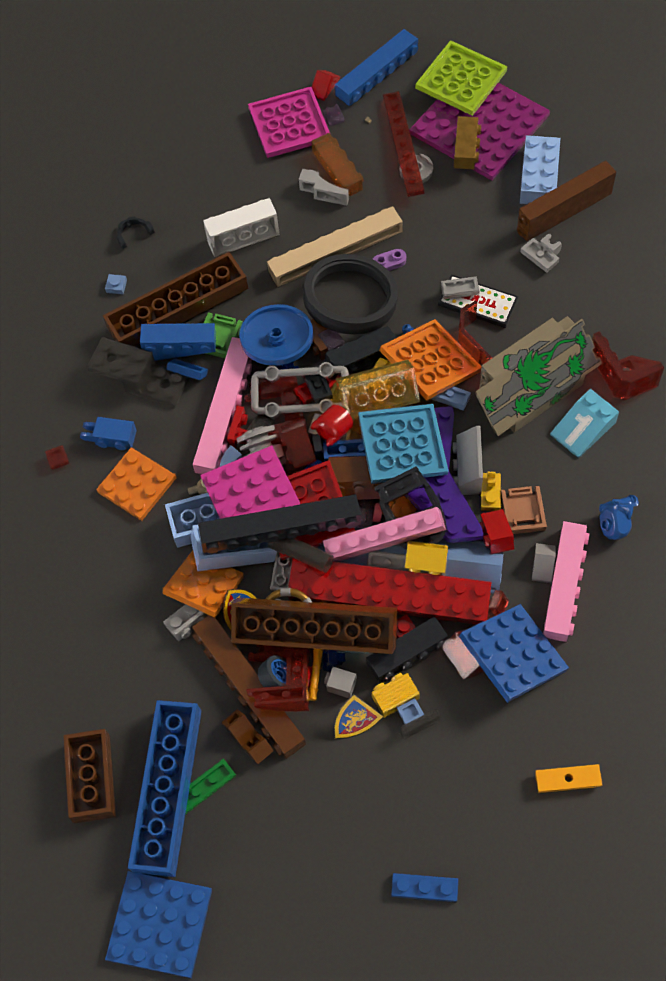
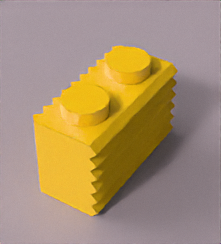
(394, 693)

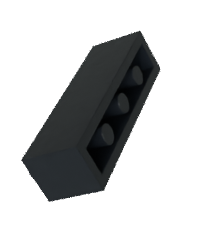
(361, 351)
(409, 649)

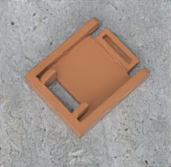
(524, 507)

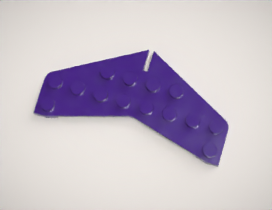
(459, 518)

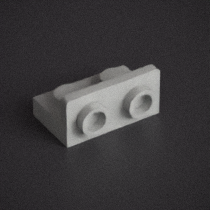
(182, 620)

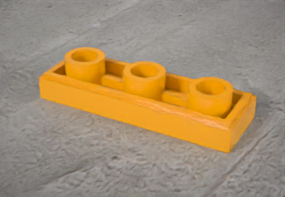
(582, 778)

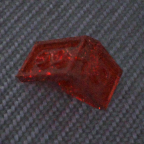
(643, 372)

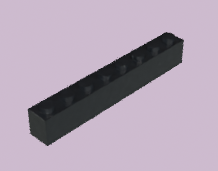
(279, 524)

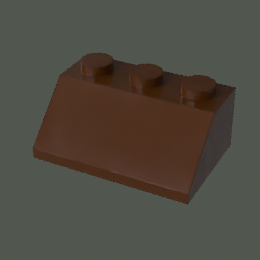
(354, 476)

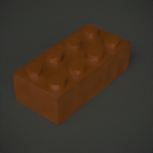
(89, 776)

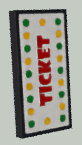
(492, 305)

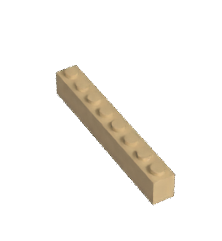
(342, 241)

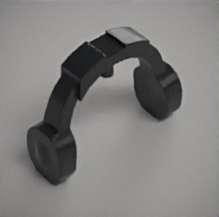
(128, 222)

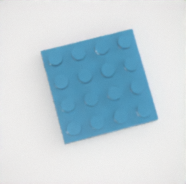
(401, 440)

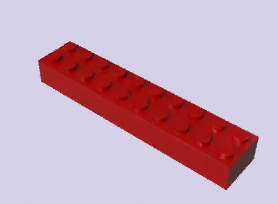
(407, 591)

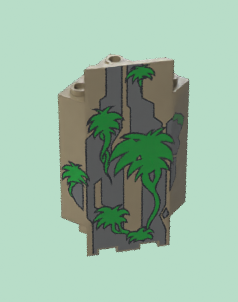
(535, 374)

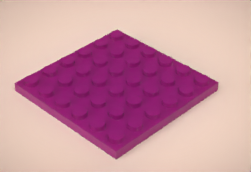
(504, 124)

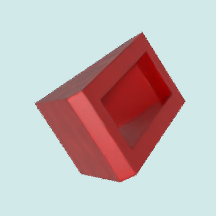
(324, 83)

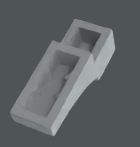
(323, 190)

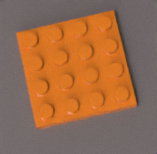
(435, 356)

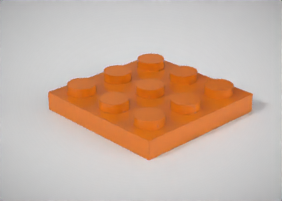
(136, 483)
(202, 589)

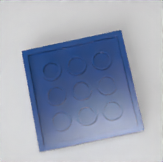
(513, 652)
(159, 924)

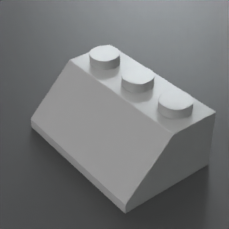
(468, 461)

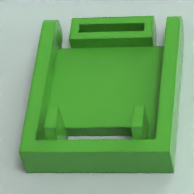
(225, 331)

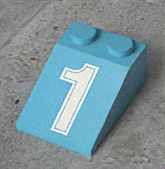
(585, 423)

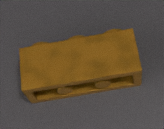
(467, 142)

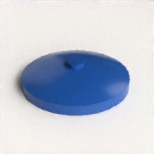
(276, 334)

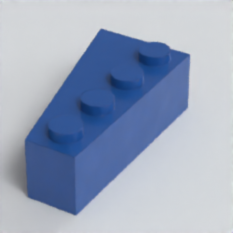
(178, 340)

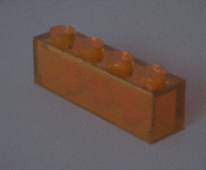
(337, 164)

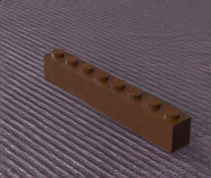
(242, 677)

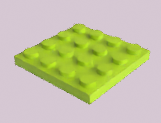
(461, 77)

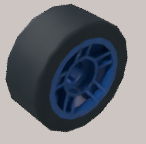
(273, 672)

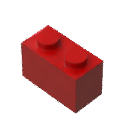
(497, 531)

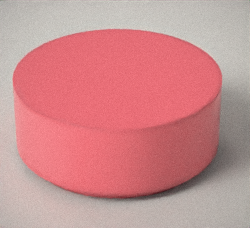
(377, 513)

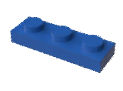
(425, 887)

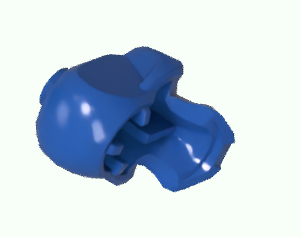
(616, 517)

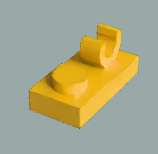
(491, 492)

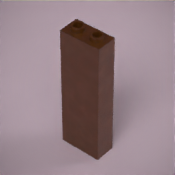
(566, 200)

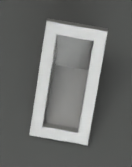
(543, 563)

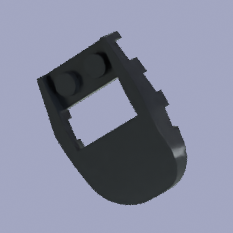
(401, 486)

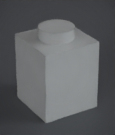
(340, 682)

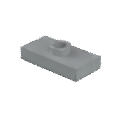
(460, 287)

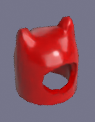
(333, 424)

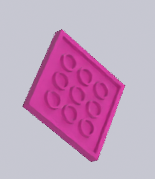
(288, 121)
(250, 485)

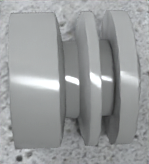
(258, 439)

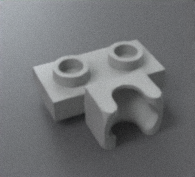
(542, 253)

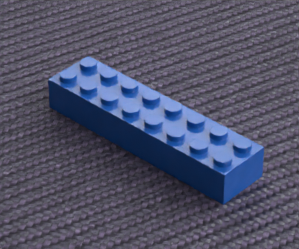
(165, 789)

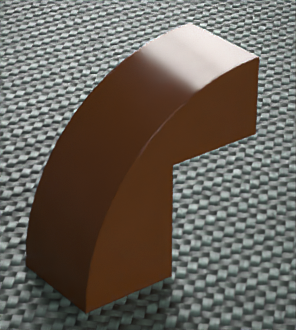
(247, 737)

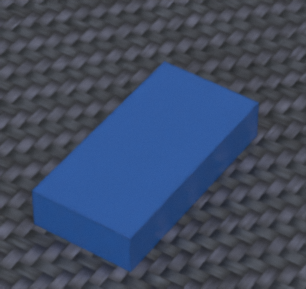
(187, 369)

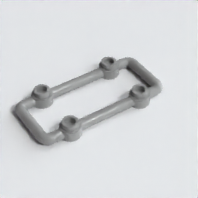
(273, 374)

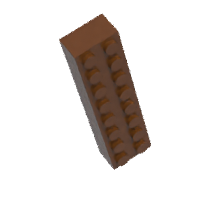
(178, 299)
(314, 625)

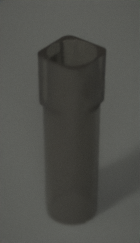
(303, 552)

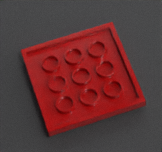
(315, 485)

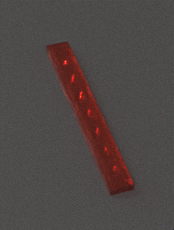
(403, 144)

